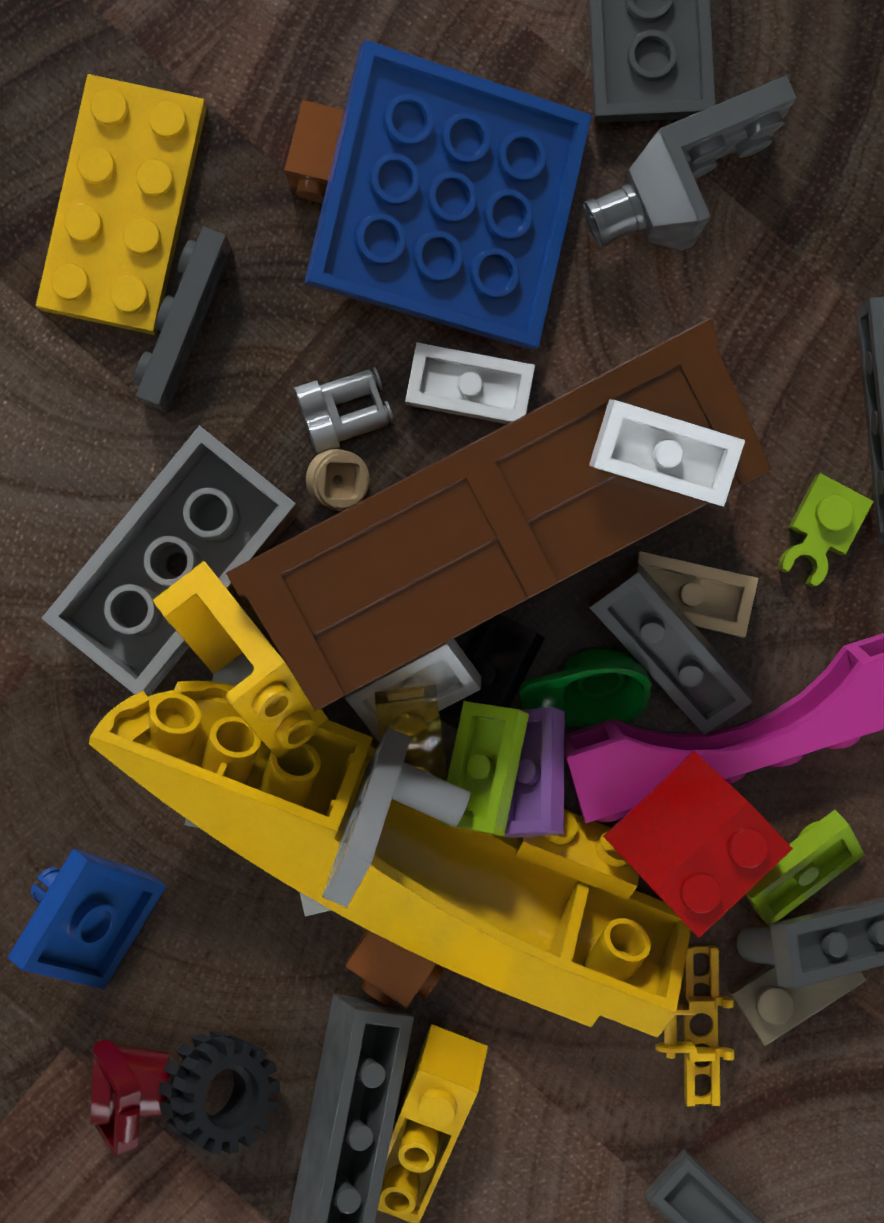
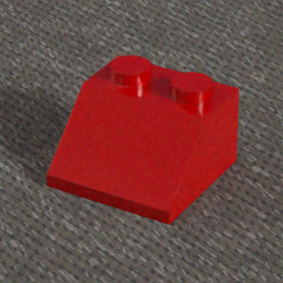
(697, 843)

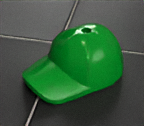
(583, 696)

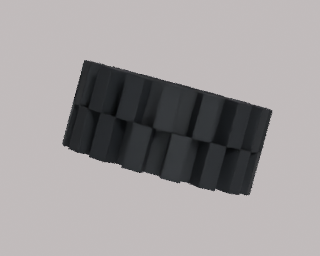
(245, 1105)

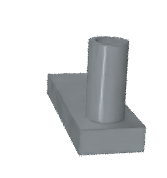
(383, 780)

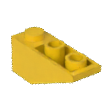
(430, 1120)

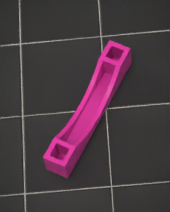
(619, 763)

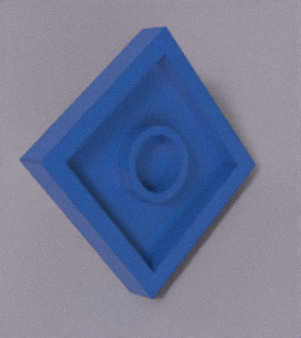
(85, 919)

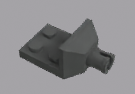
(661, 184)

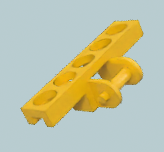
(692, 1006)

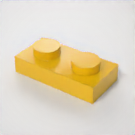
(582, 855)

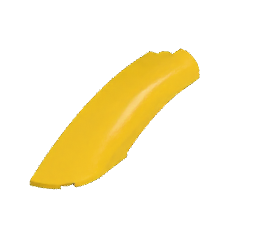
(429, 886)

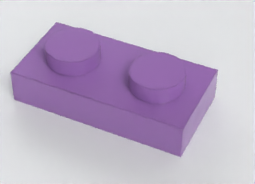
(539, 782)

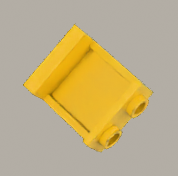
(221, 631)

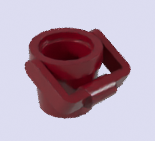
(124, 1091)

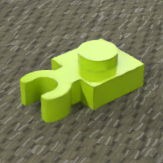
(827, 521)

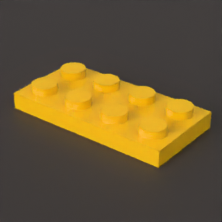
(121, 204)

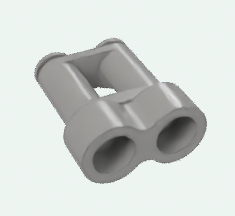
(321, 415)

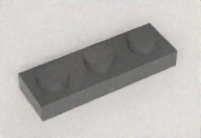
(182, 319)
(671, 648)

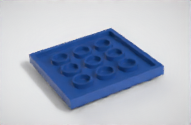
(447, 197)

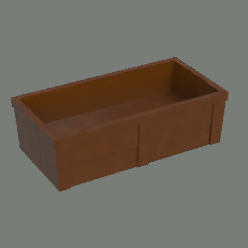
(484, 525)

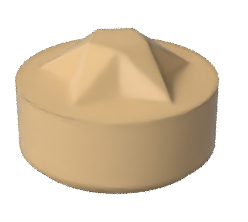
(337, 479)

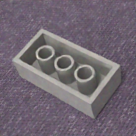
(197, 506)

